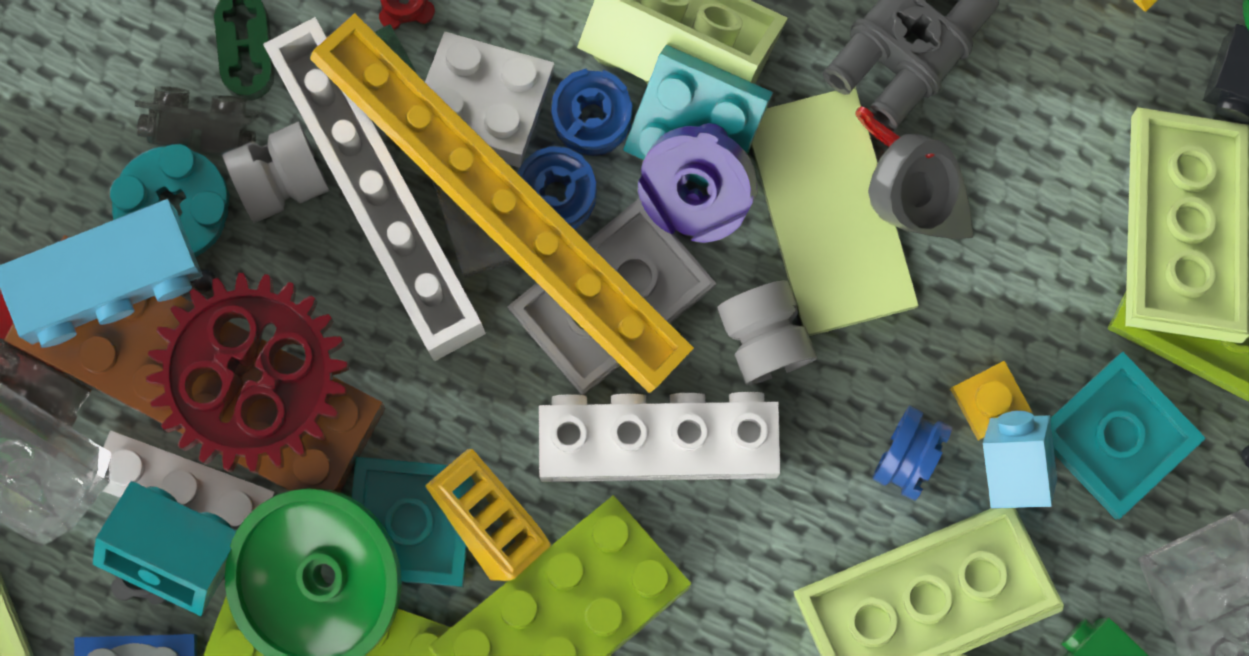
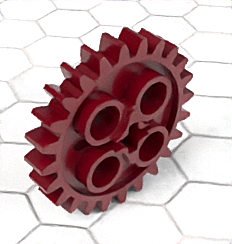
(197, 350)

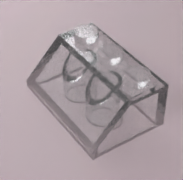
(45, 471)

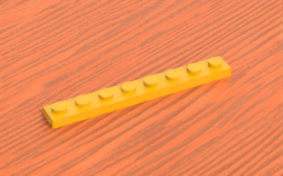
(501, 202)

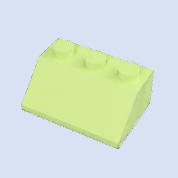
(719, 32)

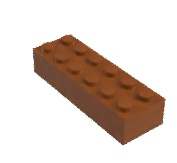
(117, 362)

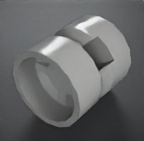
(275, 172)
(765, 328)

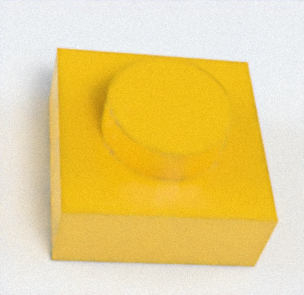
(988, 397)

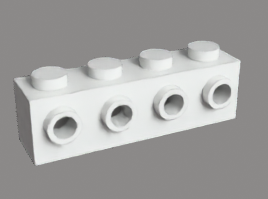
(659, 440)

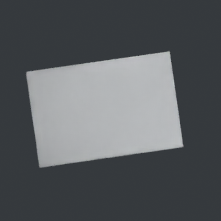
(649, 261)

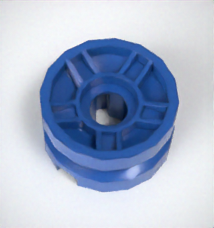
(595, 135)
(568, 168)
(913, 453)

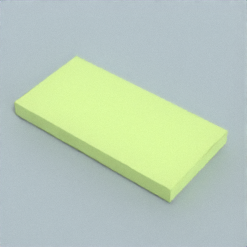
(1188, 226)
(833, 244)
(934, 593)

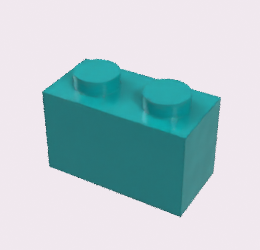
(164, 547)

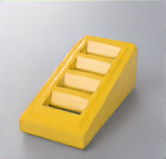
(517, 523)

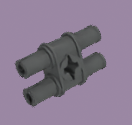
(918, 65)

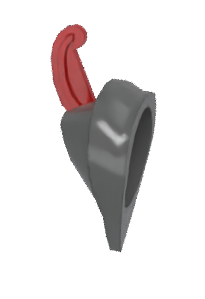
(918, 184)

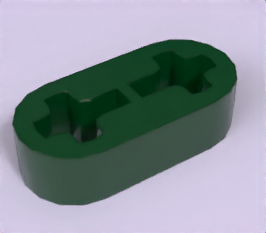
(230, 48)

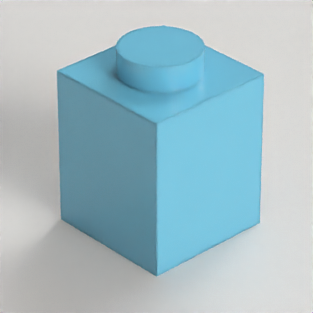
(1020, 460)

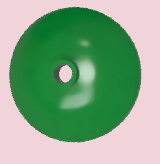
(278, 581)

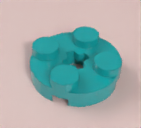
(178, 171)

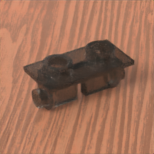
(175, 116)
(41, 384)

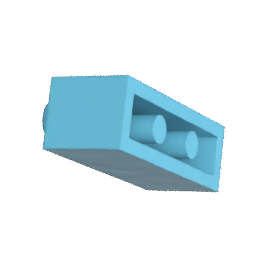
(99, 274)

